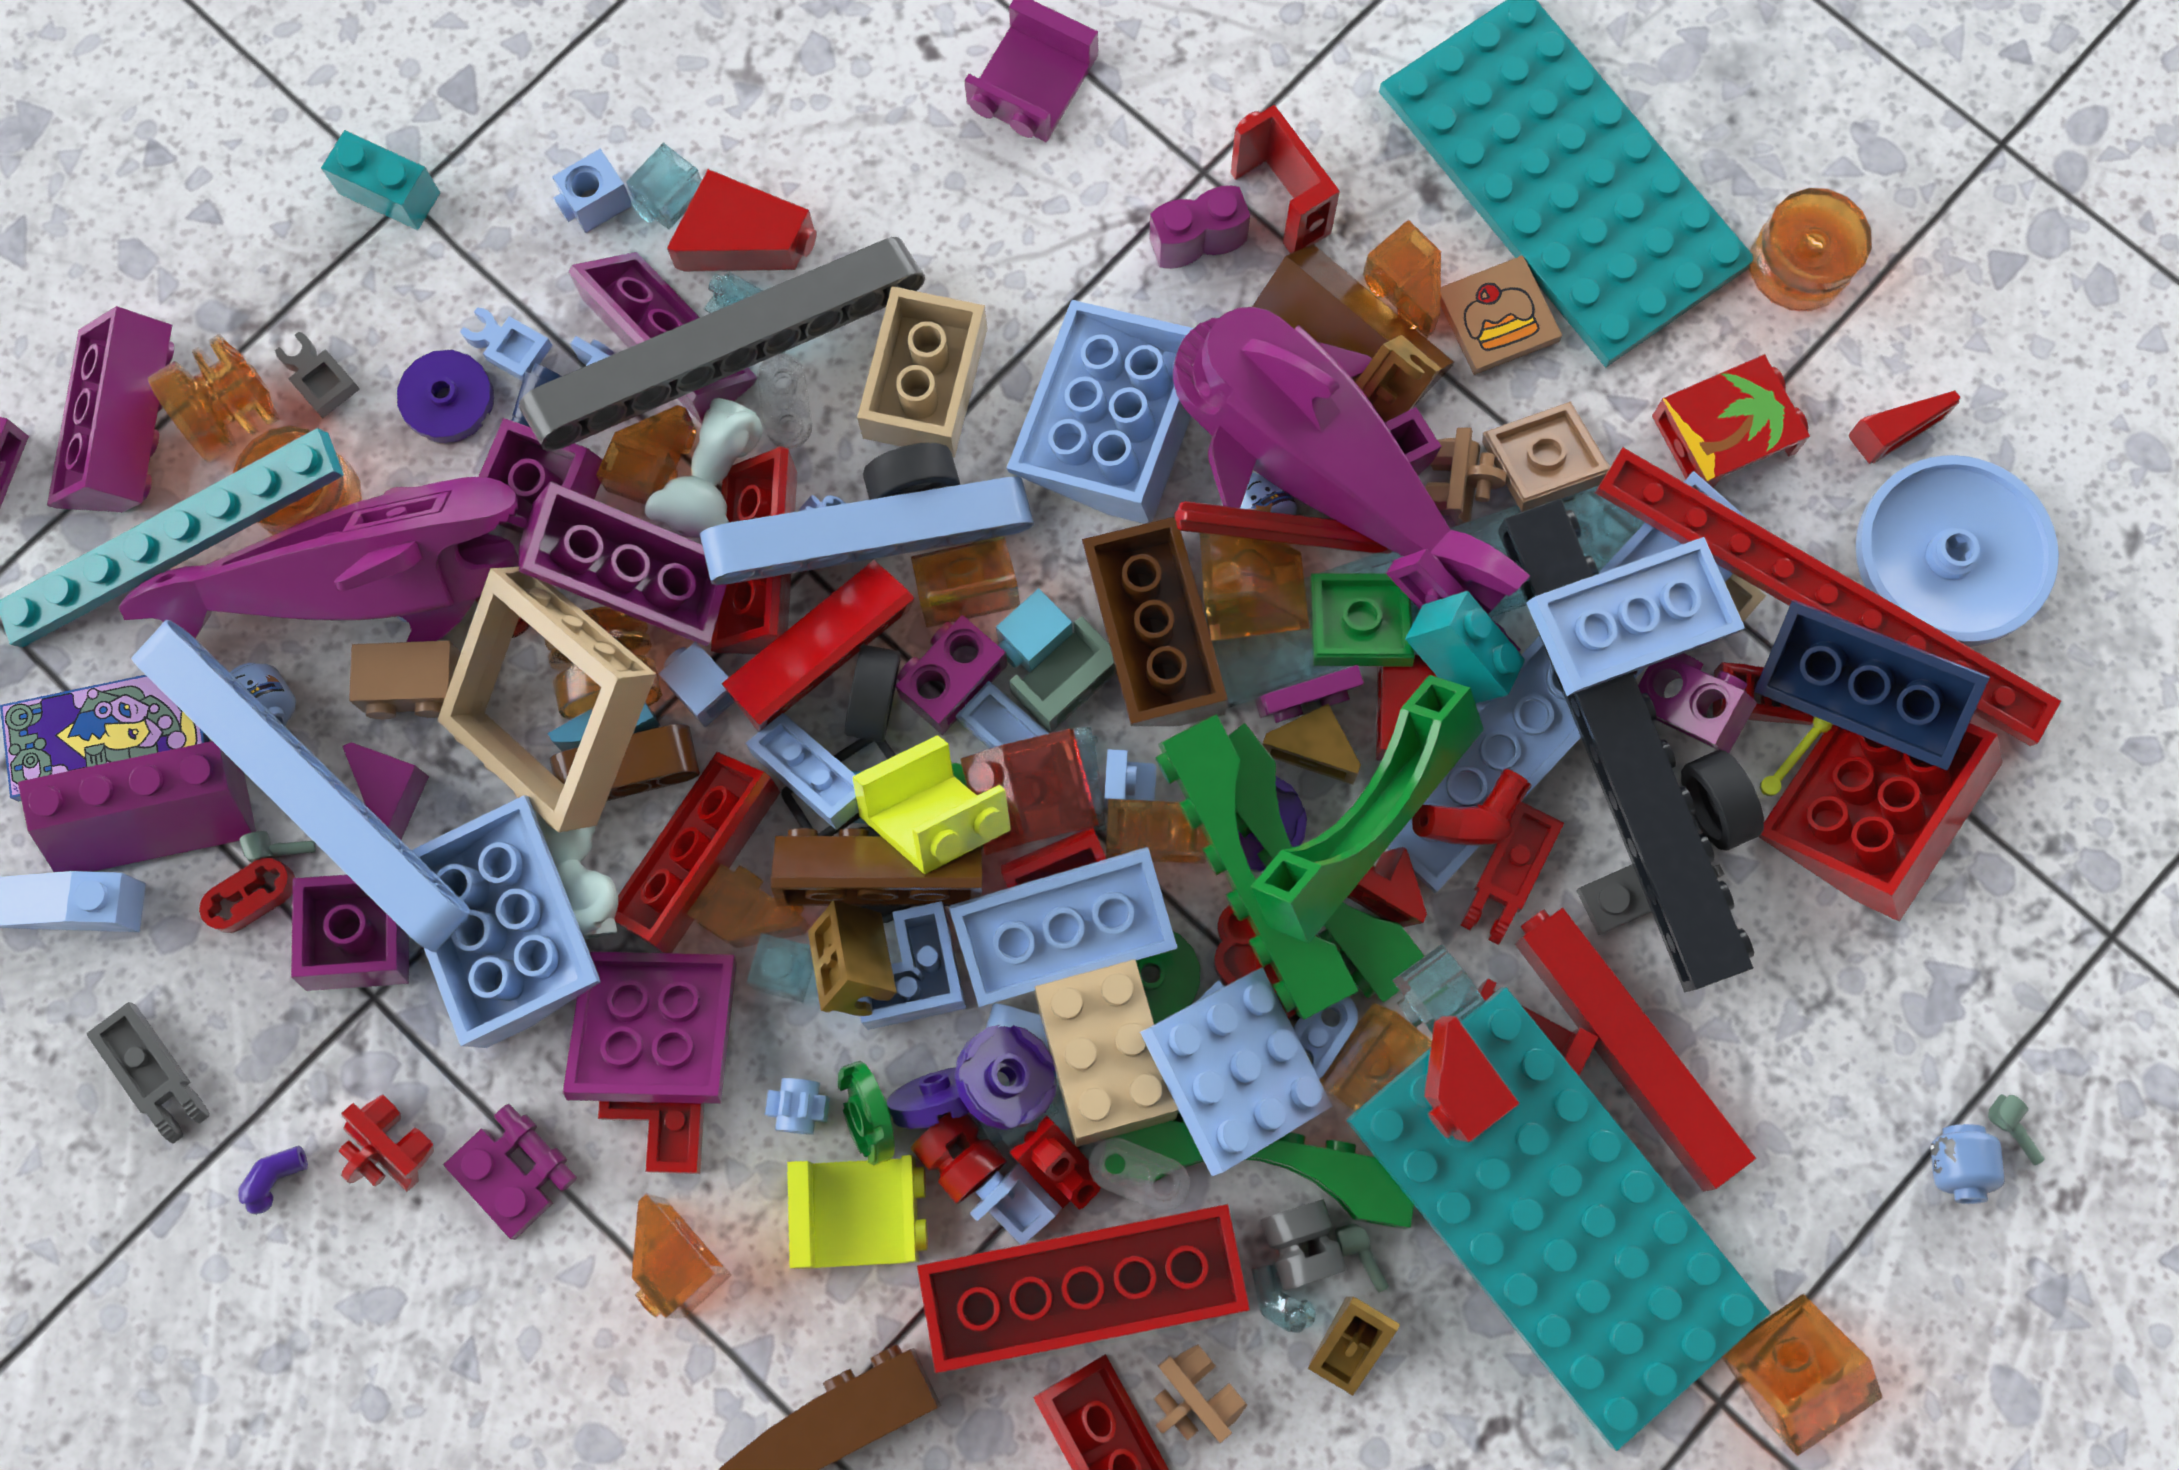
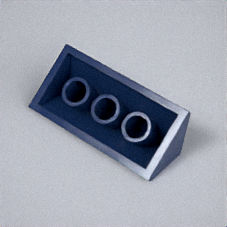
(1871, 684)

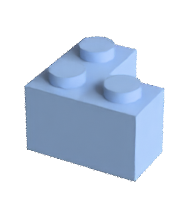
(928, 974)

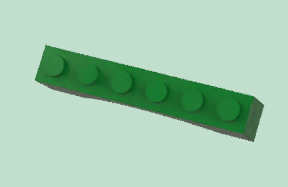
(1207, 773)
(1313, 879)
(1373, 944)
(1350, 1178)

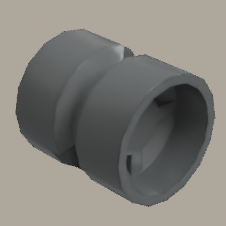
(1299, 1225)

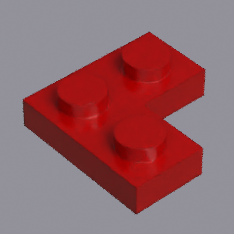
(673, 1132)

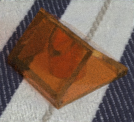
(965, 581)
(1373, 1056)

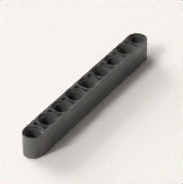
(718, 344)

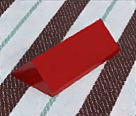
(757, 609)
(818, 644)
(698, 838)
(1098, 1421)

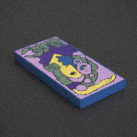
(91, 728)

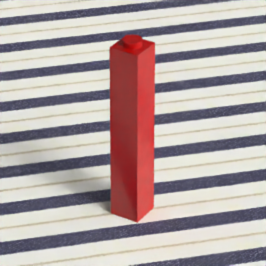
(1634, 1049)

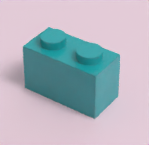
(381, 180)
(1465, 646)

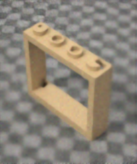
(618, 672)

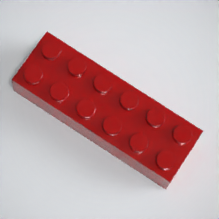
(1082, 1288)

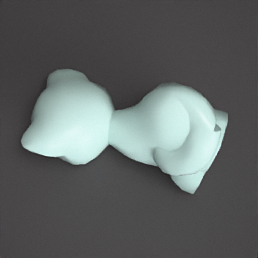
(694, 501)
(589, 892)

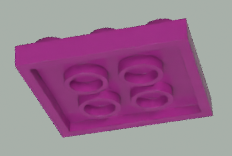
(652, 1029)

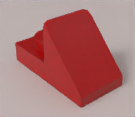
(1391, 890)

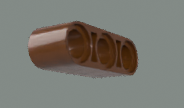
(650, 762)

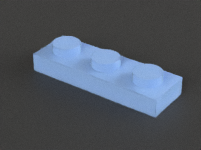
(806, 769)

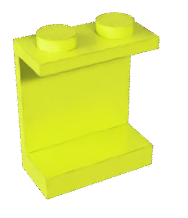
(926, 809)
(855, 1213)

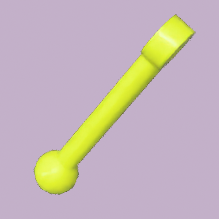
(1772, 784)

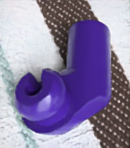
(257, 1184)

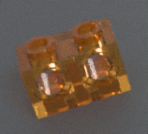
(1156, 826)

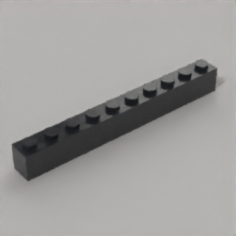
(1638, 775)

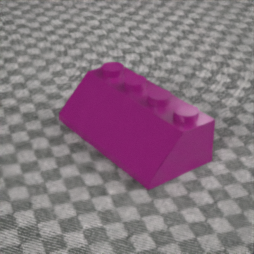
(110, 414)
(620, 563)
(137, 808)

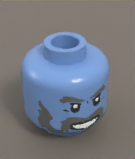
(1967, 1163)

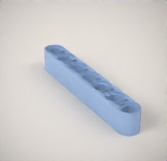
(865, 530)

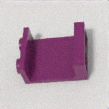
(1034, 70)

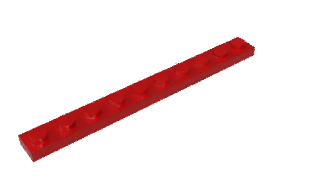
(1795, 575)

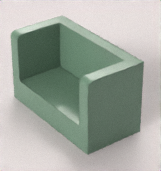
(1066, 676)

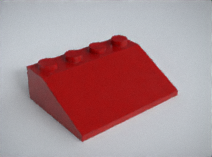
(1878, 816)

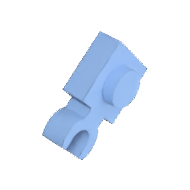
(509, 347)

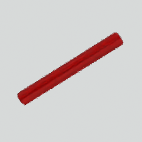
(1272, 527)

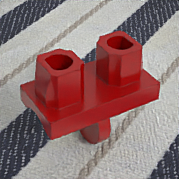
(368, 1130)
(1057, 1165)

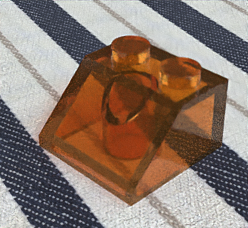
(1252, 587)
(671, 1261)
(1803, 1374)

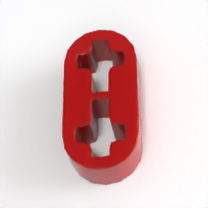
(241, 886)

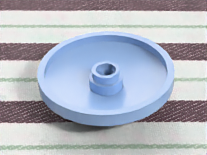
(1959, 547)

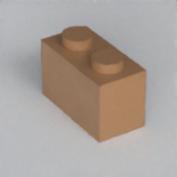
(401, 677)

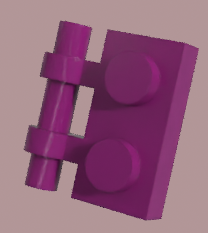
(499, 1182)

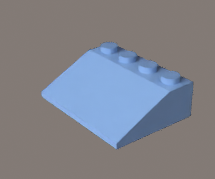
(1106, 413)
(521, 943)

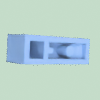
(72, 901)

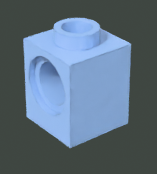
(588, 174)
(697, 682)

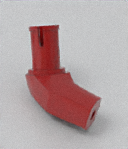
(1478, 824)

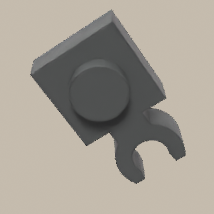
(318, 377)

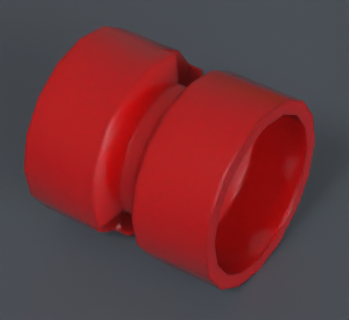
(967, 1171)

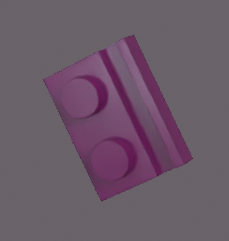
(1327, 689)

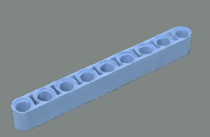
(302, 786)

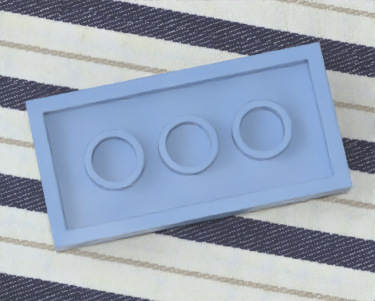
(1635, 615)
(1063, 926)

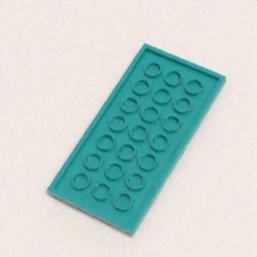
(1566, 177)
(1566, 1228)

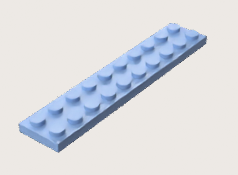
(1521, 730)

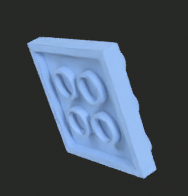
(1236, 1071)

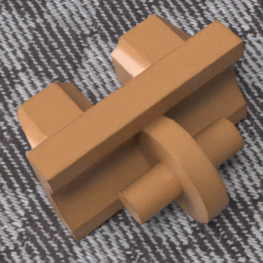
(1461, 458)
(1216, 1413)

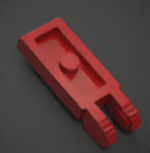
(1514, 868)

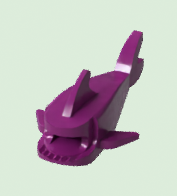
(1309, 429)
(388, 556)

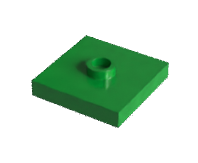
(1359, 620)

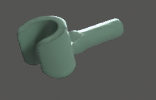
(258, 846)
(2006, 1114)
(1354, 1240)

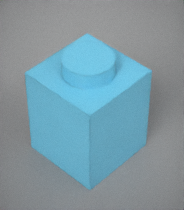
(1033, 631)

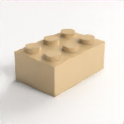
(922, 370)
(1100, 1054)

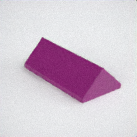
(641, 306)

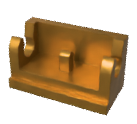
(1397, 377)
(850, 959)

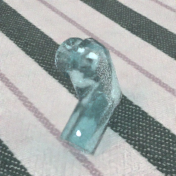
(1278, 1306)

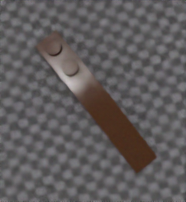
(844, 1417)

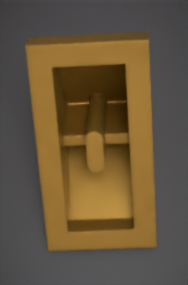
(1315, 745)
(1352, 1344)

